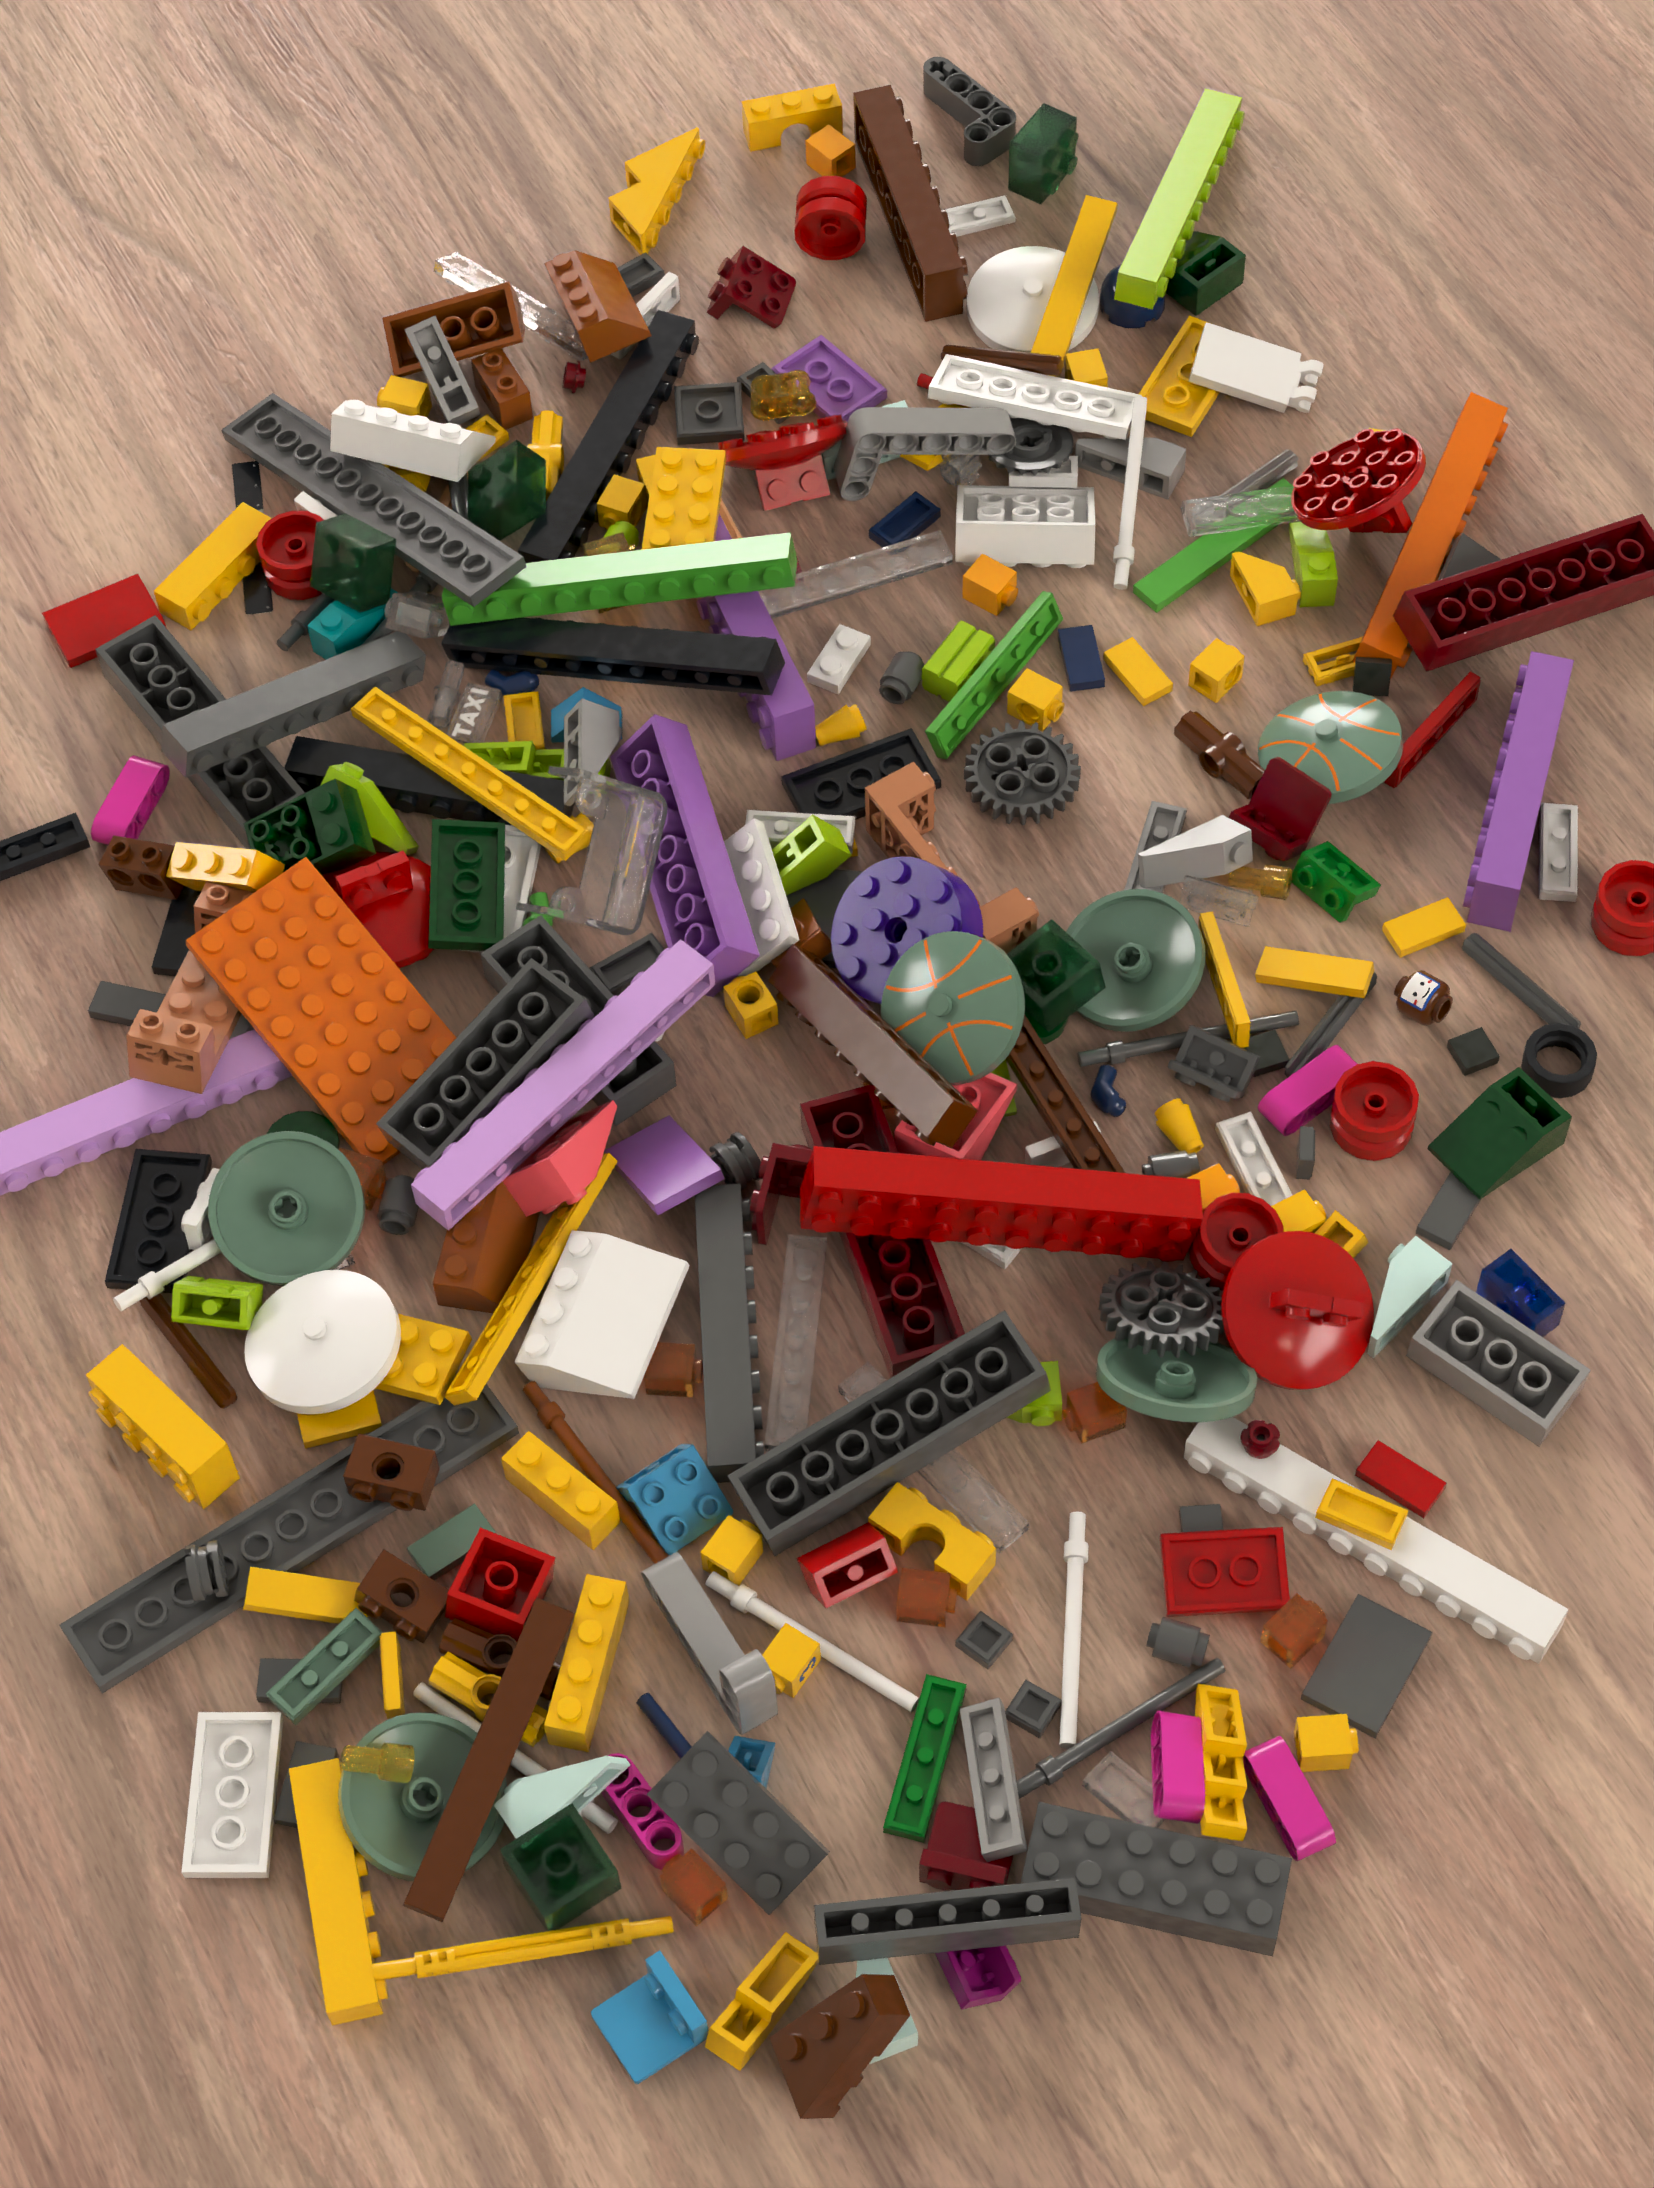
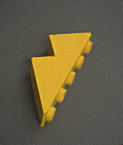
(654, 186)

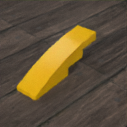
(1223, 1755)

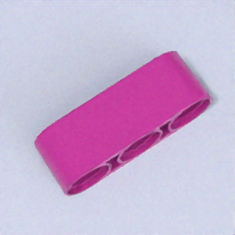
(130, 800)
(1306, 1091)
(1177, 1767)
(1288, 1798)
(646, 1829)

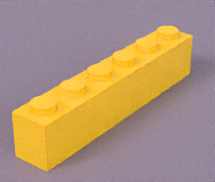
(336, 1897)

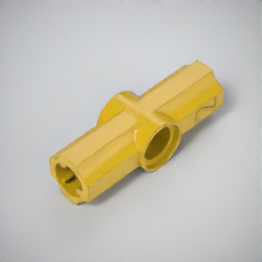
(548, 444)
(469, 1685)

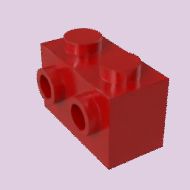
(847, 1565)

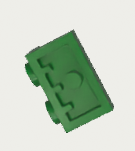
(1333, 880)

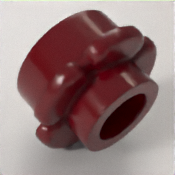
(573, 376)
(1255, 1447)

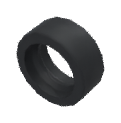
(1561, 1036)

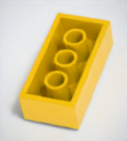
(161, 1427)

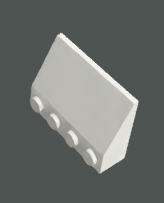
(406, 440)
(1025, 525)
(601, 1316)

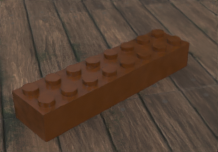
(910, 203)

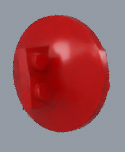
(787, 460)
(1360, 483)
(391, 901)
(1297, 1310)

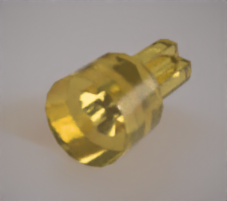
(1270, 881)
(390, 1762)

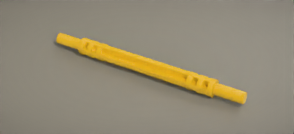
(522, 1948)

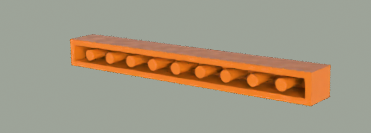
(1436, 522)

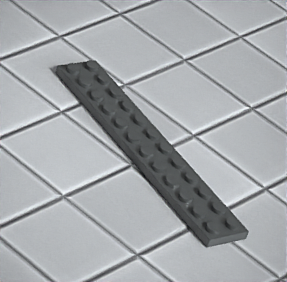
(424, 529)
(277, 1534)

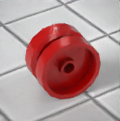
(830, 218)
(287, 553)
(1625, 908)
(1374, 1110)
(1229, 1229)

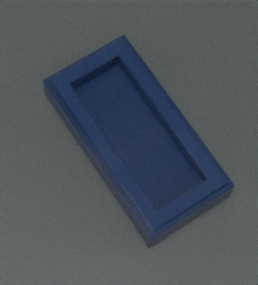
(905, 521)
(1081, 658)

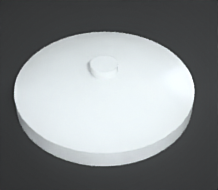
(1012, 294)
(322, 1342)

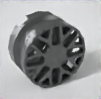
(737, 1160)
(201, 1571)

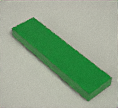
(924, 1758)

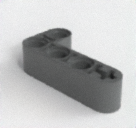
(987, 119)

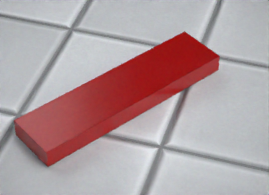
(1435, 727)

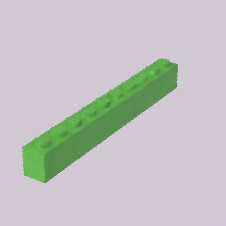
(636, 578)

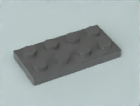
(738, 1823)

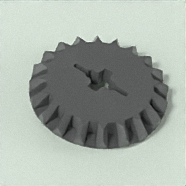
(1036, 447)

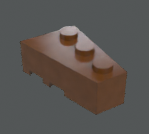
(837, 2040)

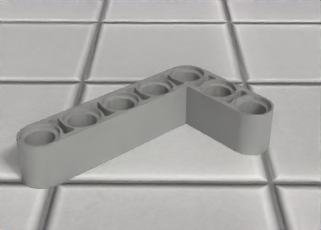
(915, 432)
(737, 1680)

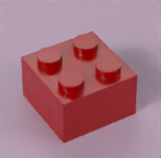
(499, 1584)

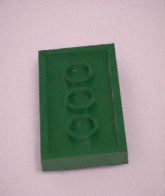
(466, 885)

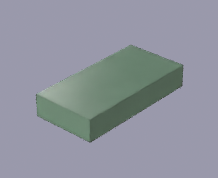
(449, 1543)

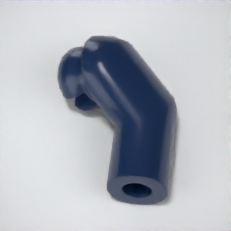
(514, 684)
(1104, 1094)

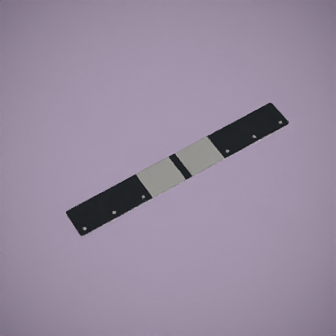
(248, 490)

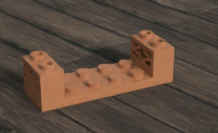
(901, 811)
(195, 1018)

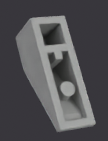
(442, 371)
(1159, 469)
(589, 739)
(1200, 853)

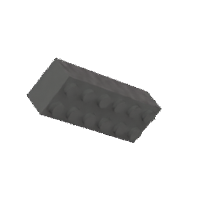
(485, 1063)
(647, 1075)
(1161, 1877)

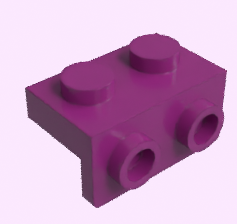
(979, 1974)

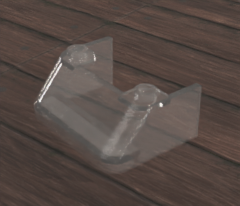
(618, 856)

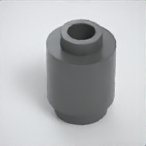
(901, 677)
(1172, 1164)
(397, 1206)
(1178, 1642)

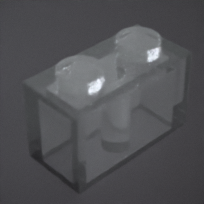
(417, 614)

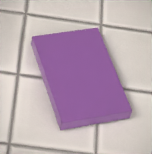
(835, 379)
(664, 1165)

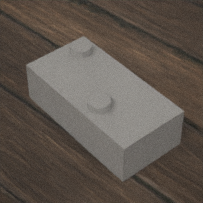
(1497, 1362)

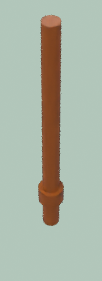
(553, 1418)

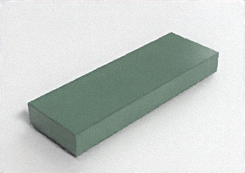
(325, 1666)

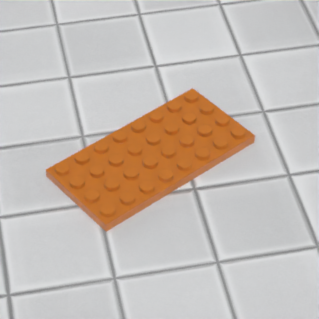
(324, 1001)

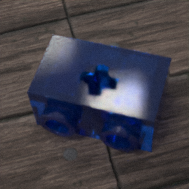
(1521, 1293)

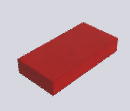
(1400, 1479)

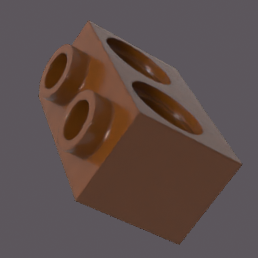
(140, 867)

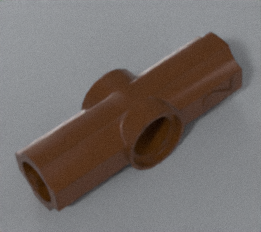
(1219, 753)
(481, 1647)

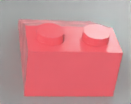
(990, 1097)
(563, 1163)

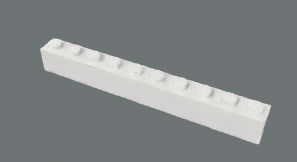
(1419, 1560)

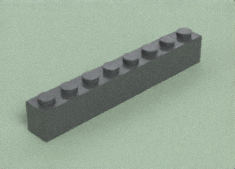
(291, 703)
(725, 1330)

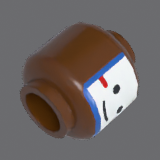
(1423, 998)

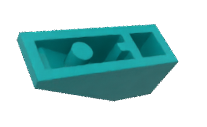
(343, 628)

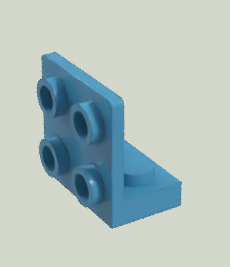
(677, 1497)
(651, 2021)

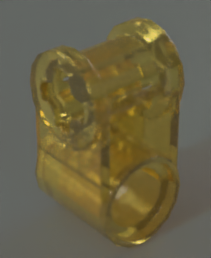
(779, 396)

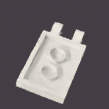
(1254, 370)

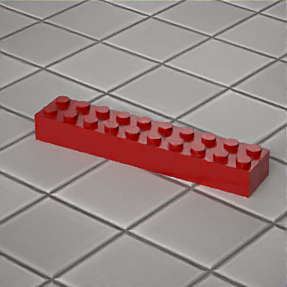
(999, 1203)

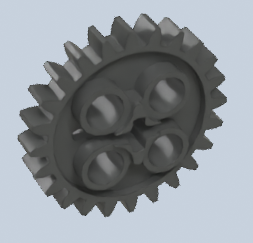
(1032, 766)
(1162, 1309)

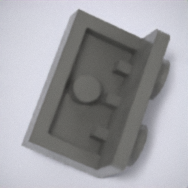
(1214, 1063)

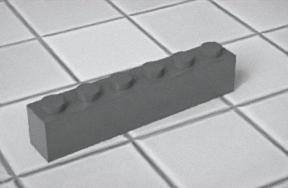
(947, 1921)

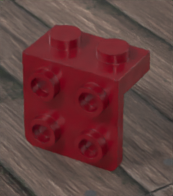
(753, 286)
(1283, 810)
(781, 1175)
(955, 1854)

